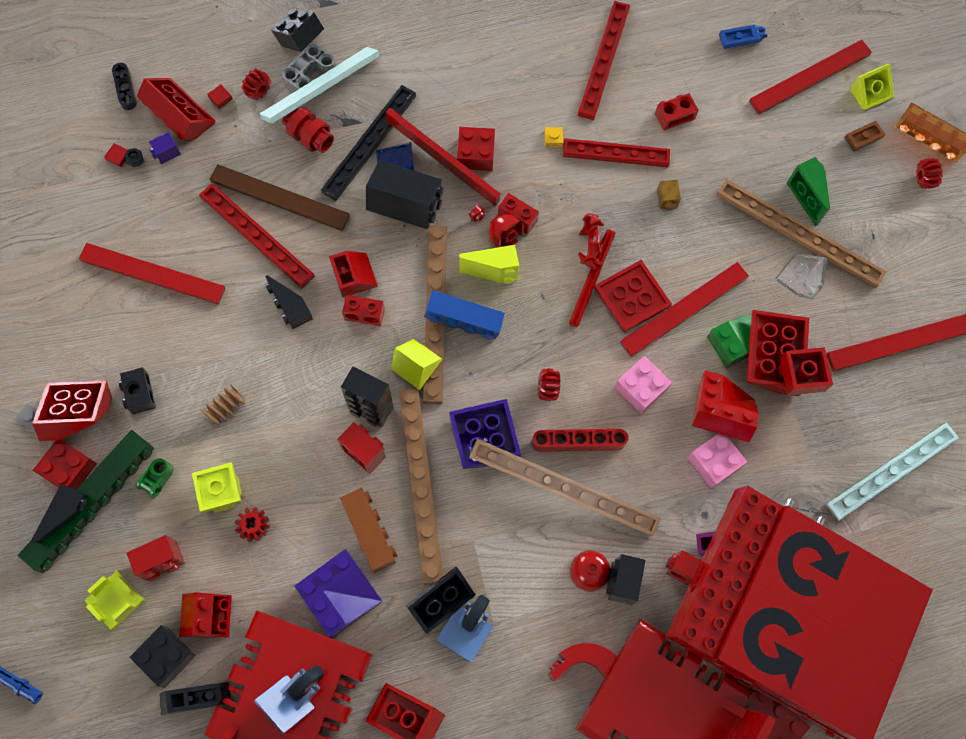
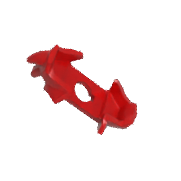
(592, 229)

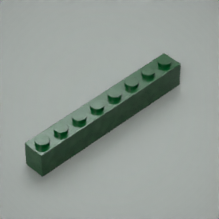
(100, 486)

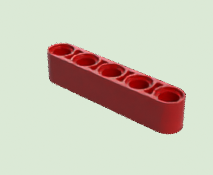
(587, 434)

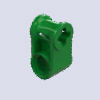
(155, 479)

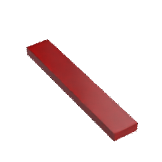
(616, 152)

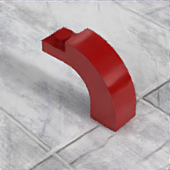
(588, 653)

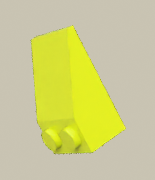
(493, 264)

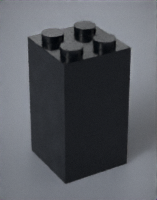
(404, 194)

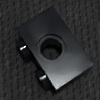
(144, 398)

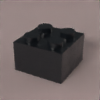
(297, 29)
(626, 579)
(162, 656)

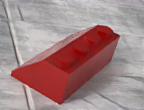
(174, 107)

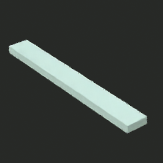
(319, 85)
(891, 472)

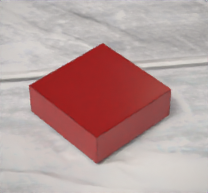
(219, 96)
(116, 155)

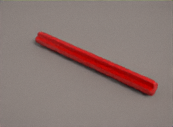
(591, 280)

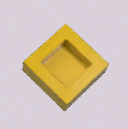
(553, 136)

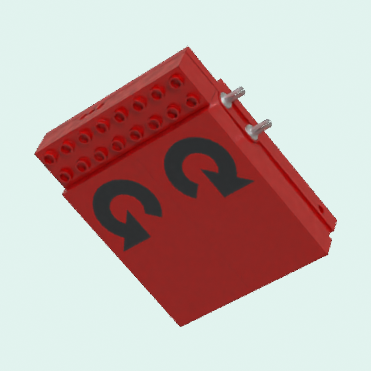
(801, 615)

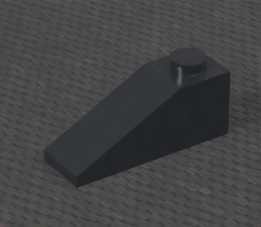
(63, 508)
(193, 698)

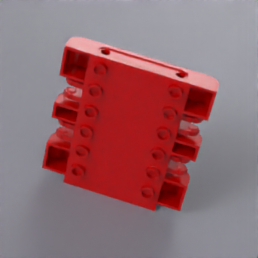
(285, 652)
(664, 700)

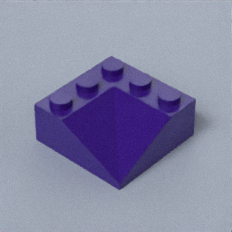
(487, 423)
(338, 594)

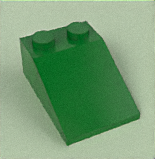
(810, 188)
(731, 340)

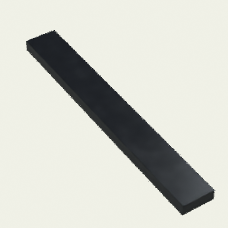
(367, 144)

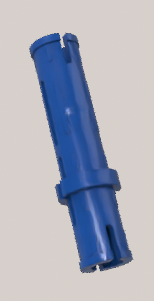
(20, 686)

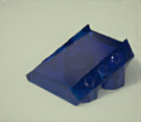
(398, 155)

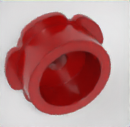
(477, 213)

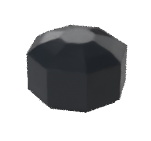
(134, 157)

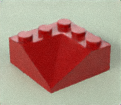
(70, 408)
(724, 408)

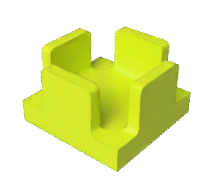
(217, 488)
(113, 600)

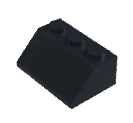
(441, 600)

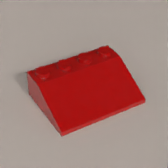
(769, 339)

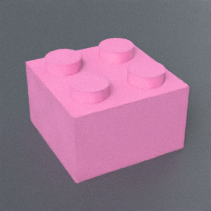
(642, 385)
(717, 460)

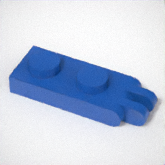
(742, 36)

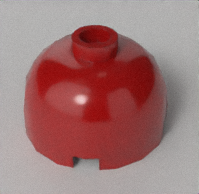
(505, 229)
(590, 571)

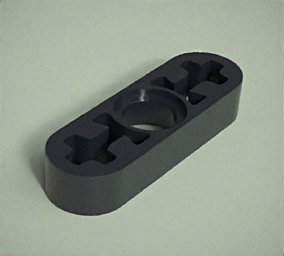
(121, 93)

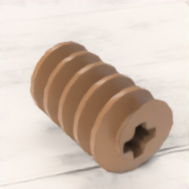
(223, 405)

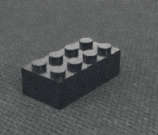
(367, 397)

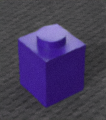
(164, 148)

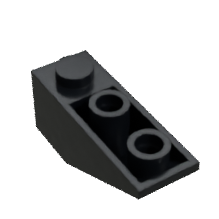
(294, 307)

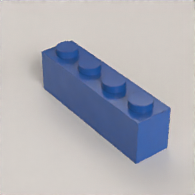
(464, 315)

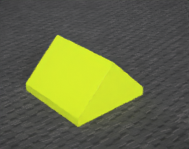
(873, 87)
(414, 363)

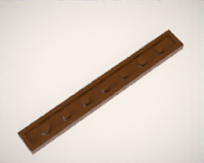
(279, 197)

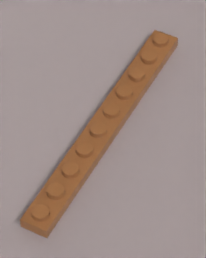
(801, 233)
(435, 331)
(421, 486)
(564, 487)

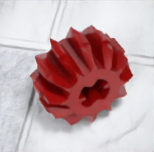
(256, 84)
(929, 173)
(549, 384)
(257, 518)

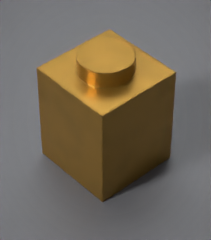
(669, 194)

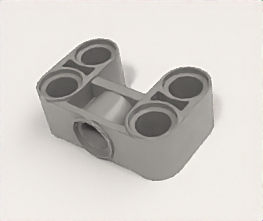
(305, 65)

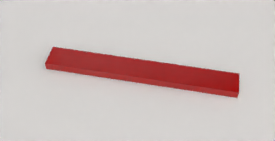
(603, 60)
(810, 76)
(443, 157)
(257, 235)
(152, 273)
(684, 309)
(897, 343)

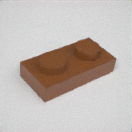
(864, 136)

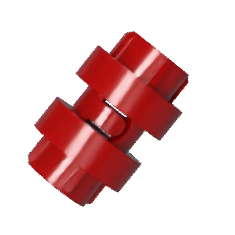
(311, 132)

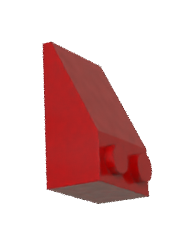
(404, 715)

